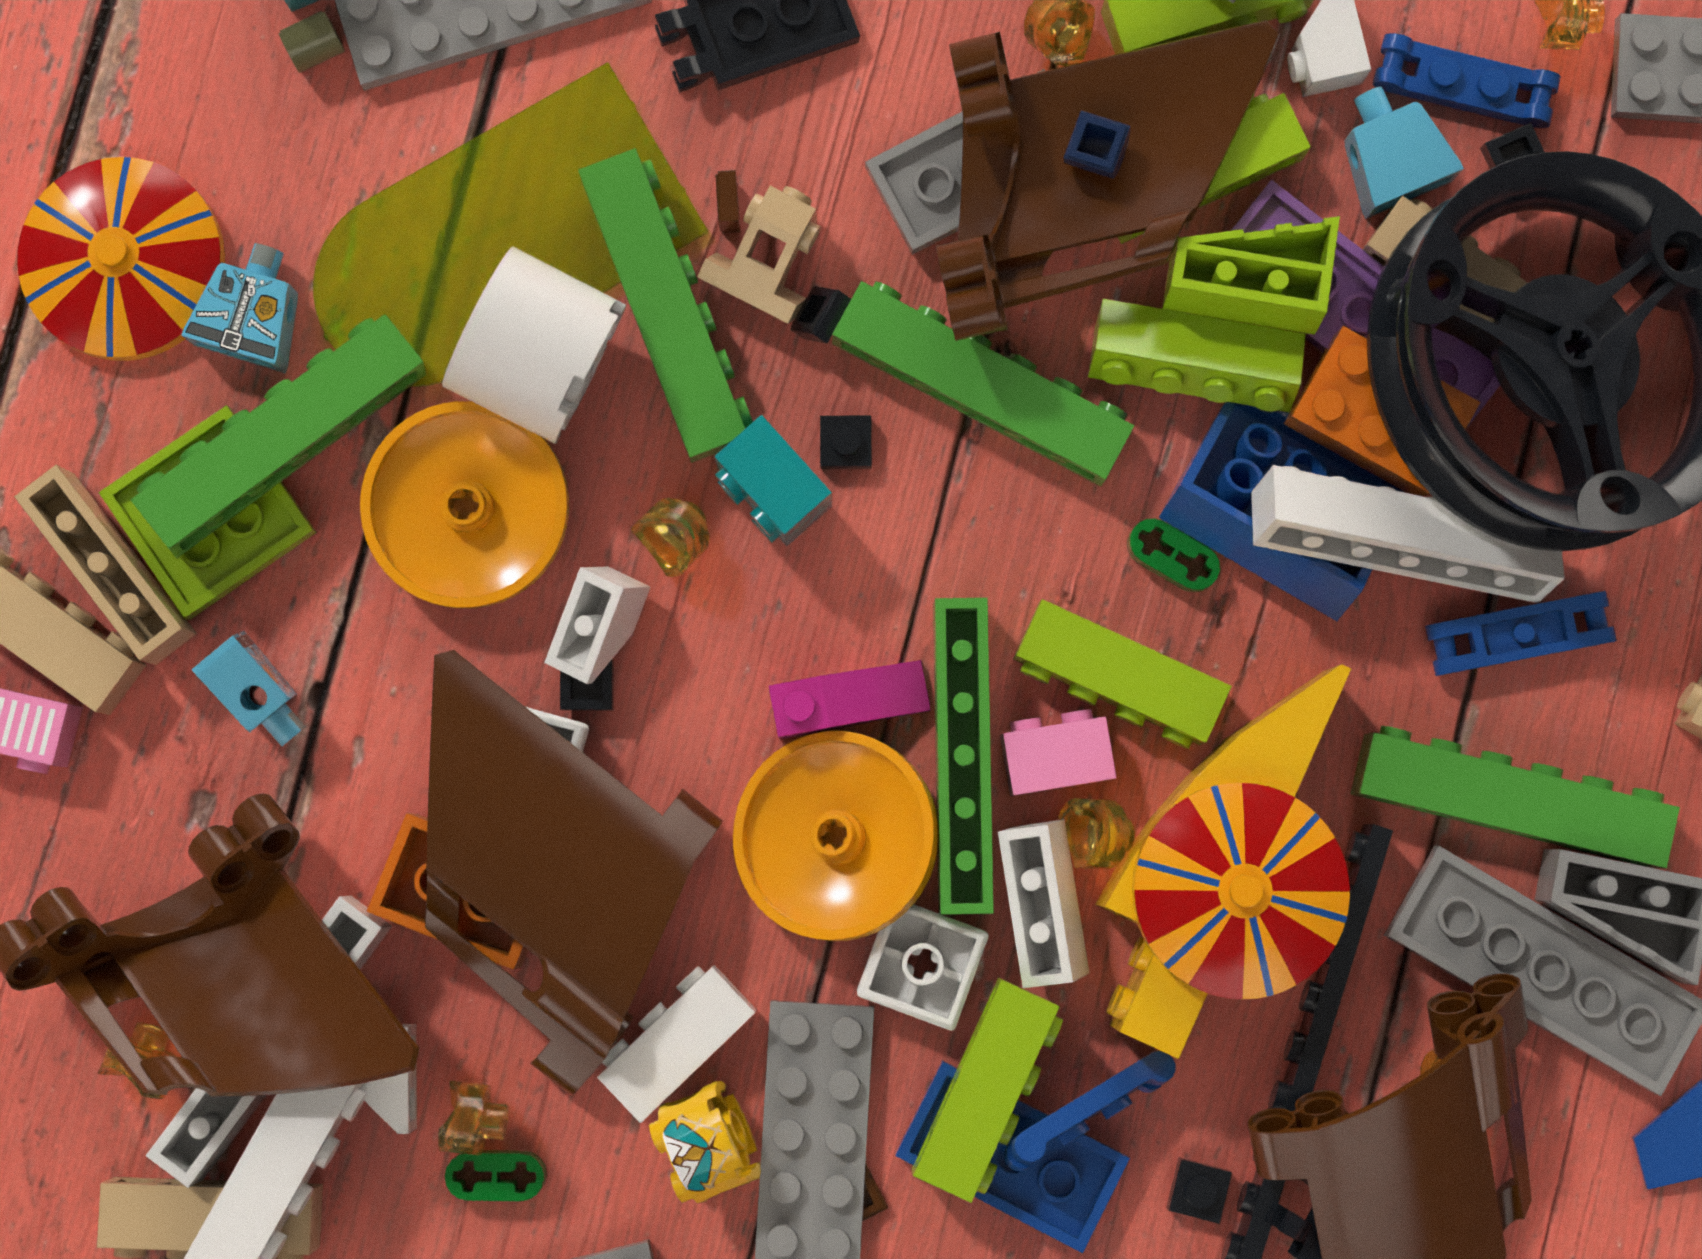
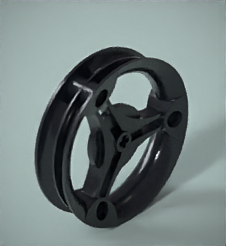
(1555, 347)

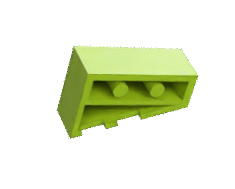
(1257, 276)

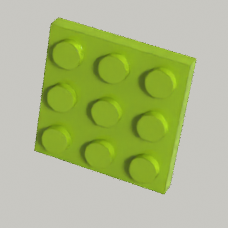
(227, 555)

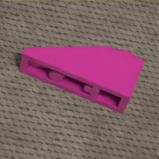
(848, 698)

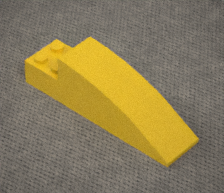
(1266, 752)

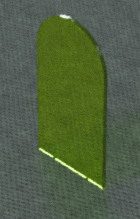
(442, 231)

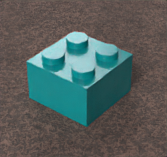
(773, 481)

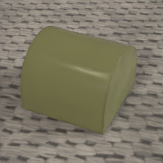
(311, 41)

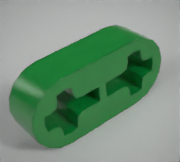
(1180, 545)
(496, 1188)

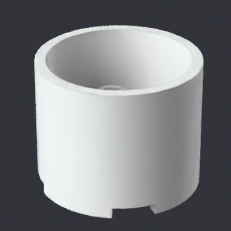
(532, 344)

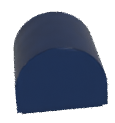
(1097, 145)

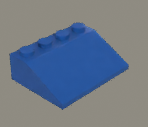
(1216, 502)

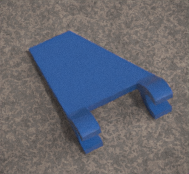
(1672, 1142)

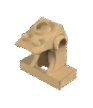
(785, 217)

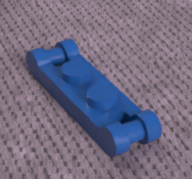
(1466, 81)
(1521, 633)
(1108, 1097)

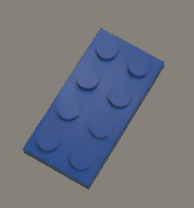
(1057, 1194)

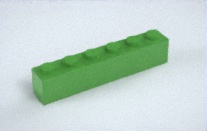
(663, 302)
(982, 382)
(278, 435)
(963, 756)
(1515, 799)

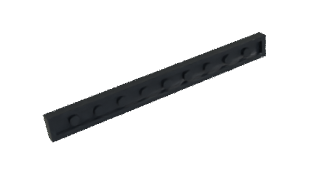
(1307, 1047)

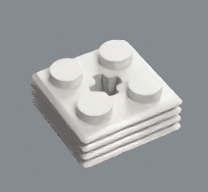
(937, 995)

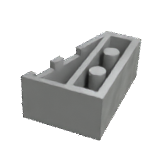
(1631, 906)

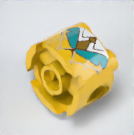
(705, 1143)

